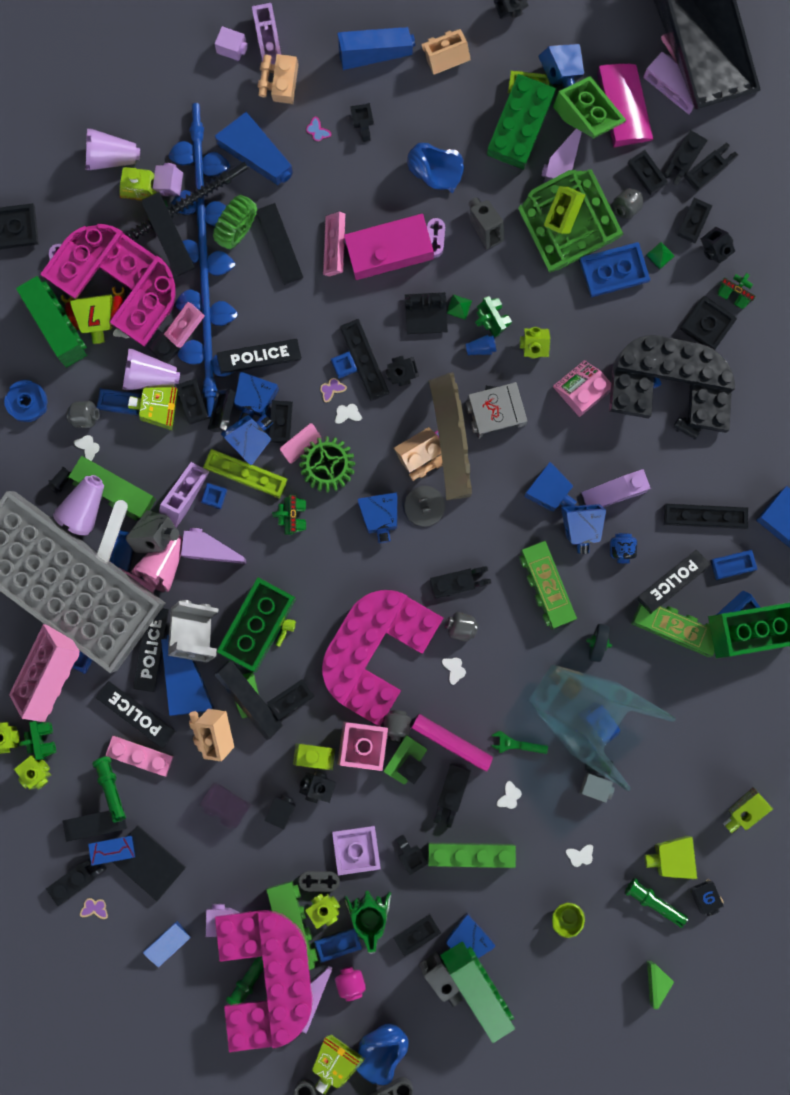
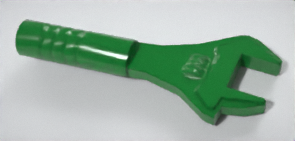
(509, 743)

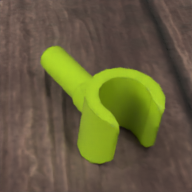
(288, 625)

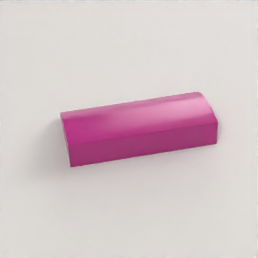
(624, 90)
(452, 742)

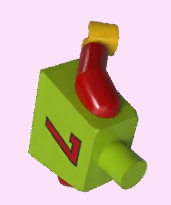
(93, 313)

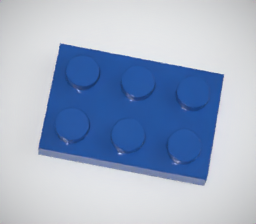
(614, 269)

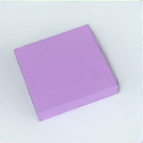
(356, 850)

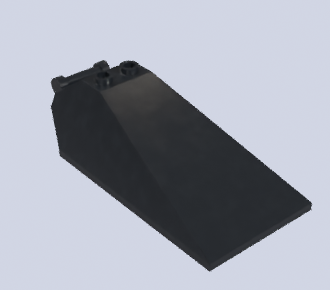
(709, 49)

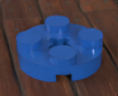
(15, 396)

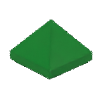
(660, 255)
(459, 307)

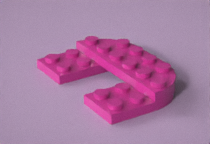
(127, 262)
(359, 638)
(286, 973)

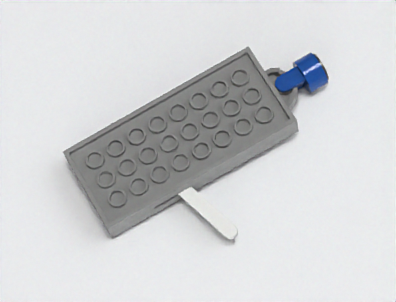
(73, 584)

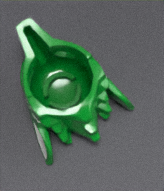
(369, 918)

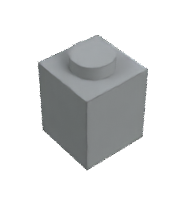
(597, 788)

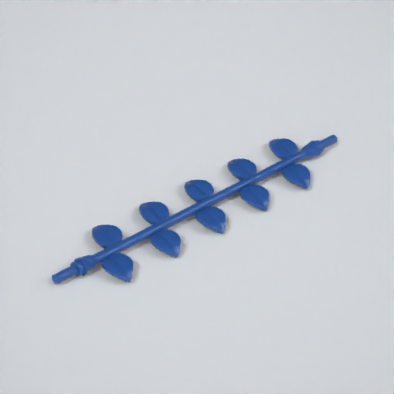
(217, 263)

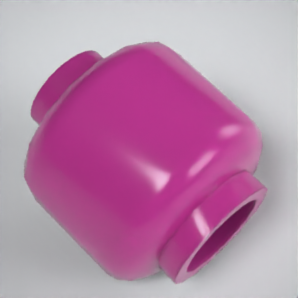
(350, 984)

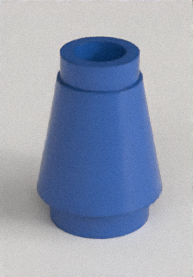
(482, 346)

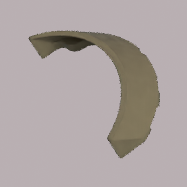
(451, 436)

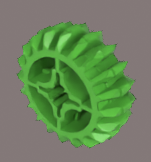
(234, 222)
(319, 468)

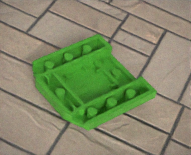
(592, 228)

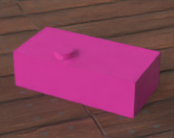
(389, 246)

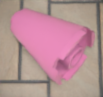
(160, 567)

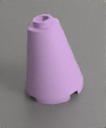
(109, 151)
(147, 372)
(81, 506)

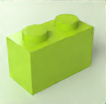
(564, 210)

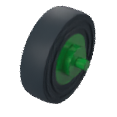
(599, 643)

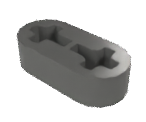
(320, 875)

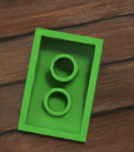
(587, 108)

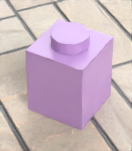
(231, 43)
(167, 180)

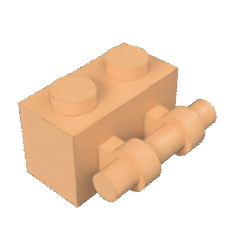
(446, 51)
(284, 78)
(418, 451)
(212, 734)

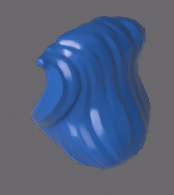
(435, 166)
(382, 1053)

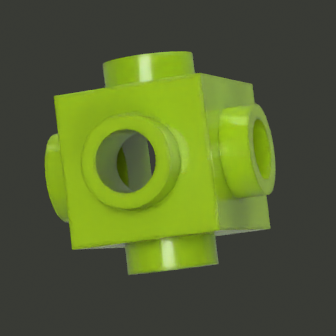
(535, 342)
(10, 737)
(26, 770)
(317, 916)

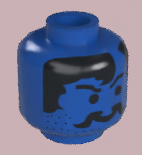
(623, 547)

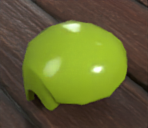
(568, 920)

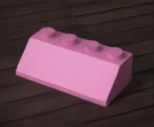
(43, 674)

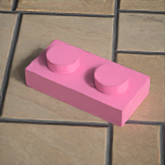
(184, 325)

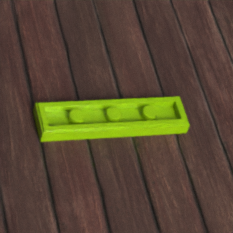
(245, 473)

